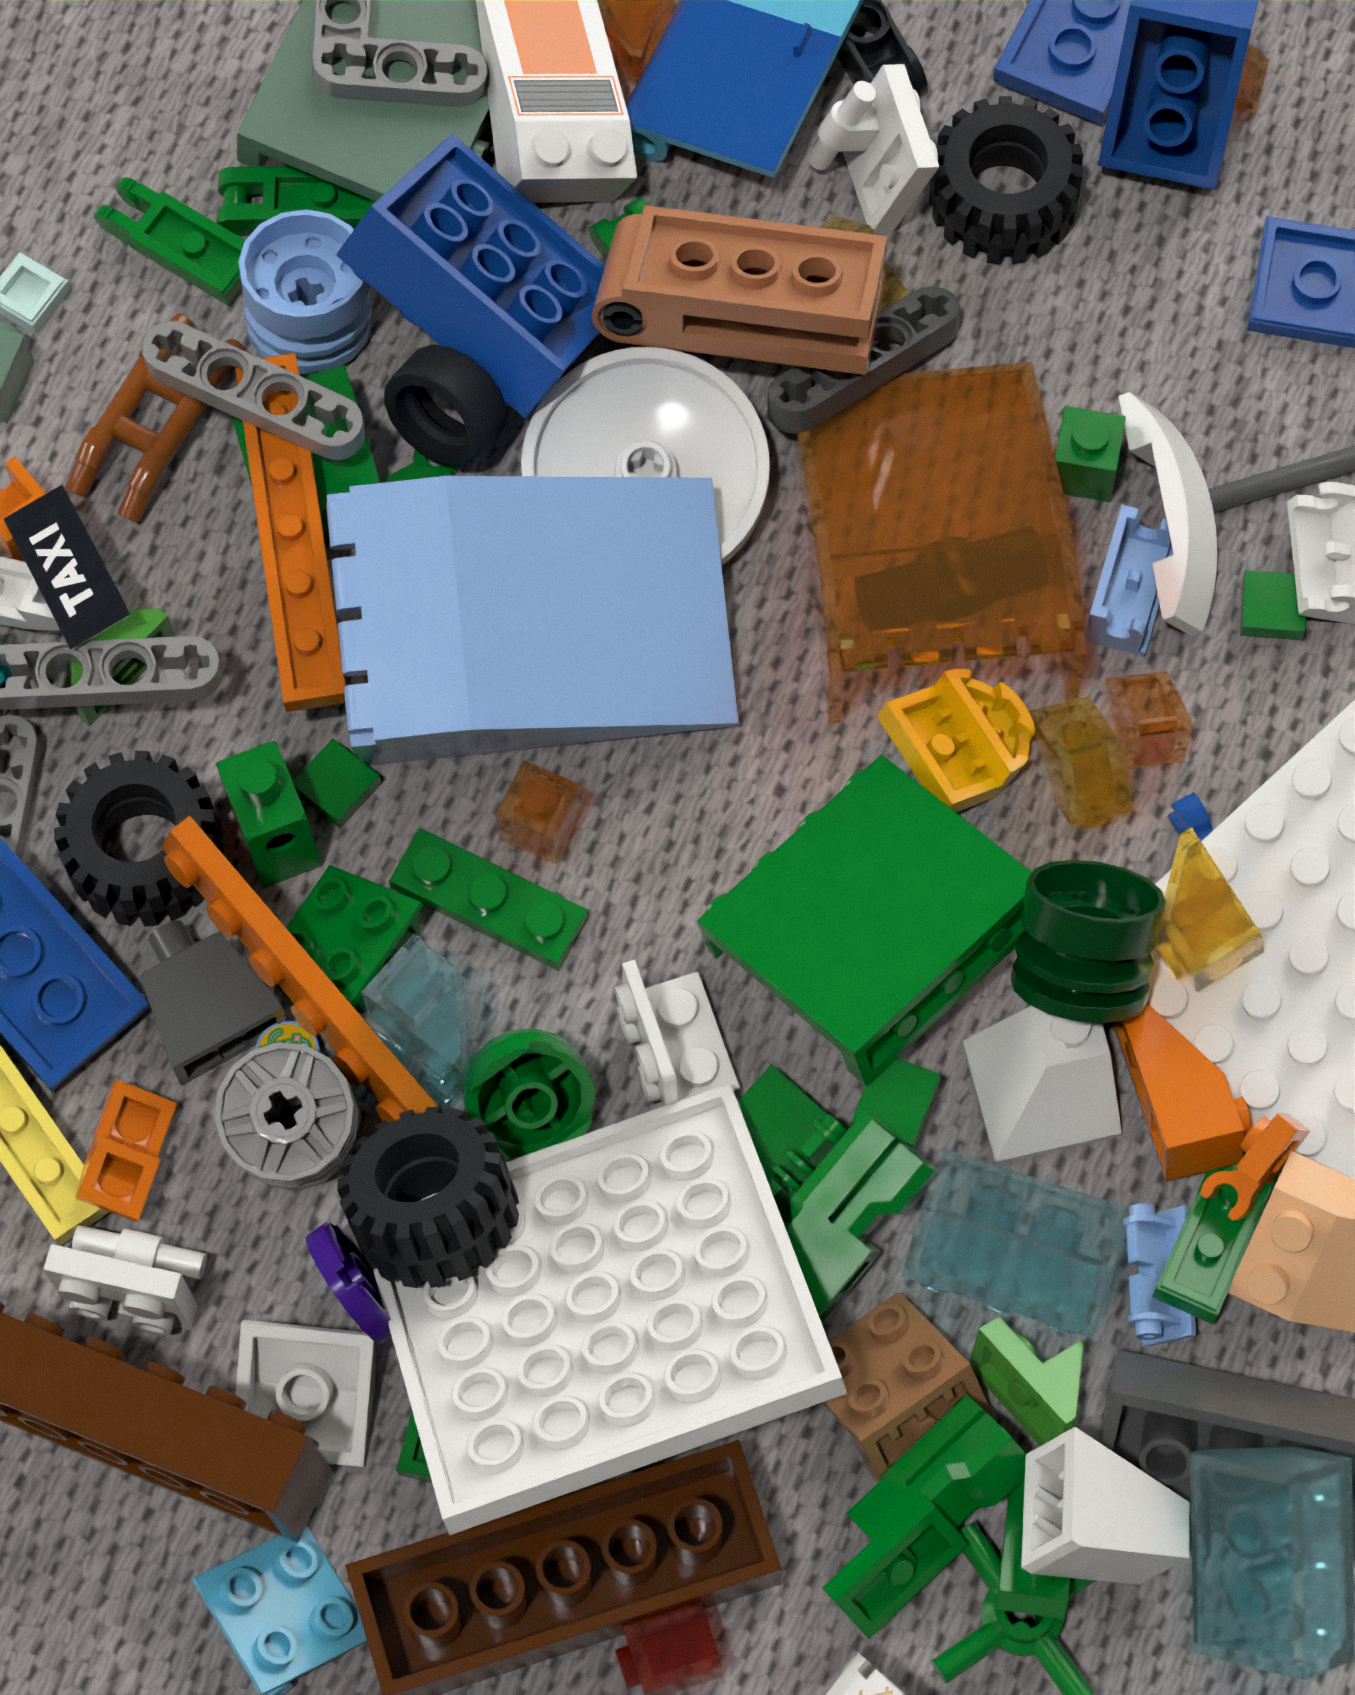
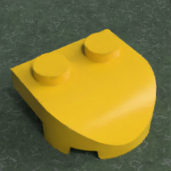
(961, 737)

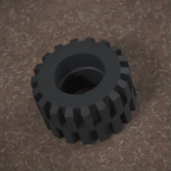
(1000, 221)
(107, 801)
(441, 1233)

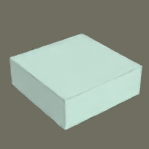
(30, 293)

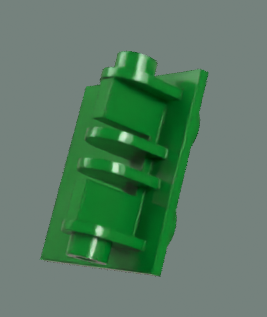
(353, 929)
(788, 1134)

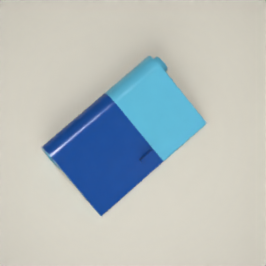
(736, 78)

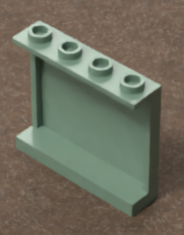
(357, 141)

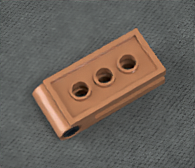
(743, 288)

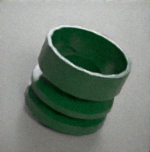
(1087, 941)

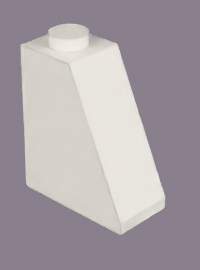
(1098, 1515)

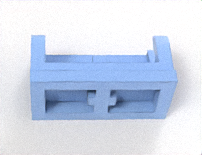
(1127, 589)

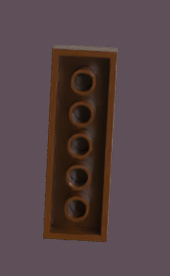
(158, 1427)
(564, 1573)

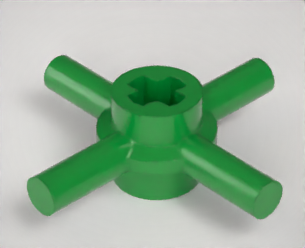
(1002, 1634)

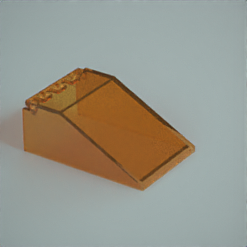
(939, 527)

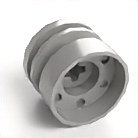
(324, 1128)

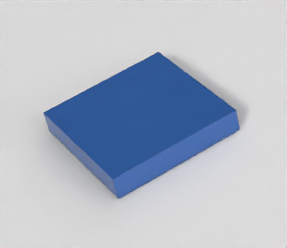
(1305, 283)

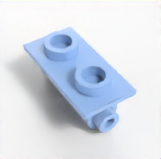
(1149, 1245)

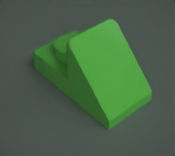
(1034, 1392)

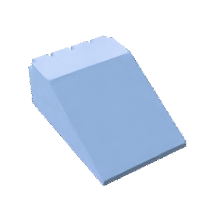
(529, 613)

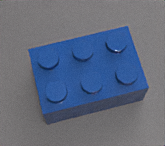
(1177, 88)

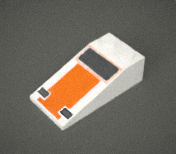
(555, 100)

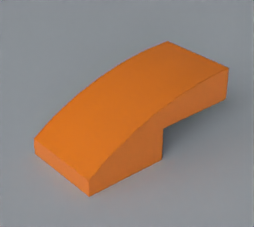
(125, 1150)

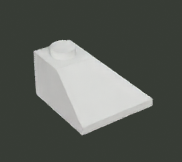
(1042, 1084)

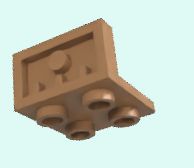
(896, 1380)

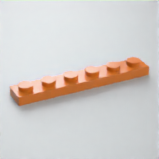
(294, 559)
(283, 961)

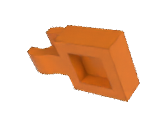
(1266, 1151)

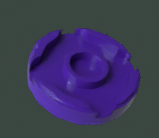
(349, 1279)

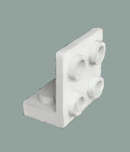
(677, 1036)

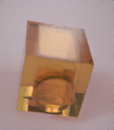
(539, 812)

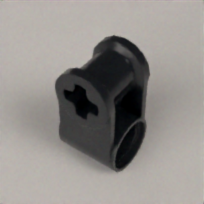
(866, 56)

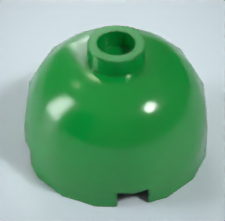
(530, 1091)

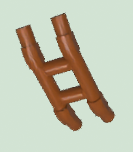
(157, 447)

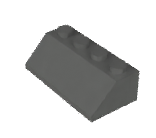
(1171, 1408)

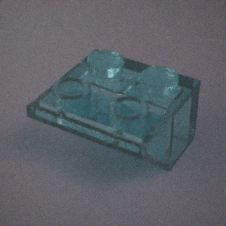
(424, 1016)

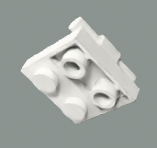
(882, 144)
(126, 1276)

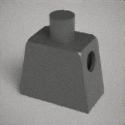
(205, 1000)

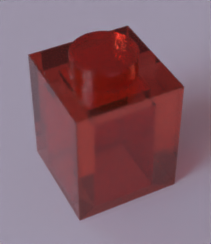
(669, 1652)

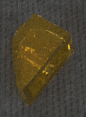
(1082, 762)
(1203, 920)

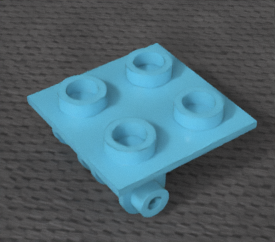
(281, 1610)

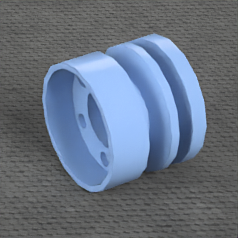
(302, 293)

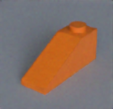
(1182, 1098)

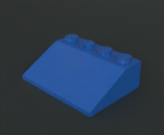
(480, 271)

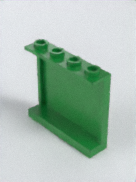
(873, 916)

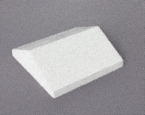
(315, 1377)

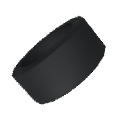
(463, 386)

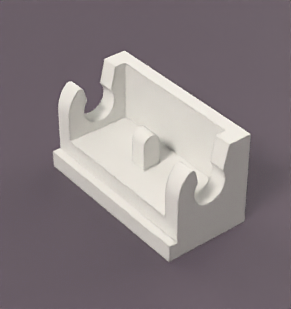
(1324, 552)

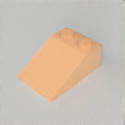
(1304, 1248)

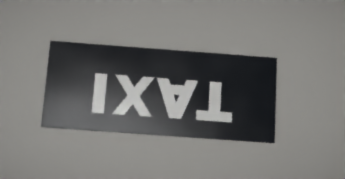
(66, 567)

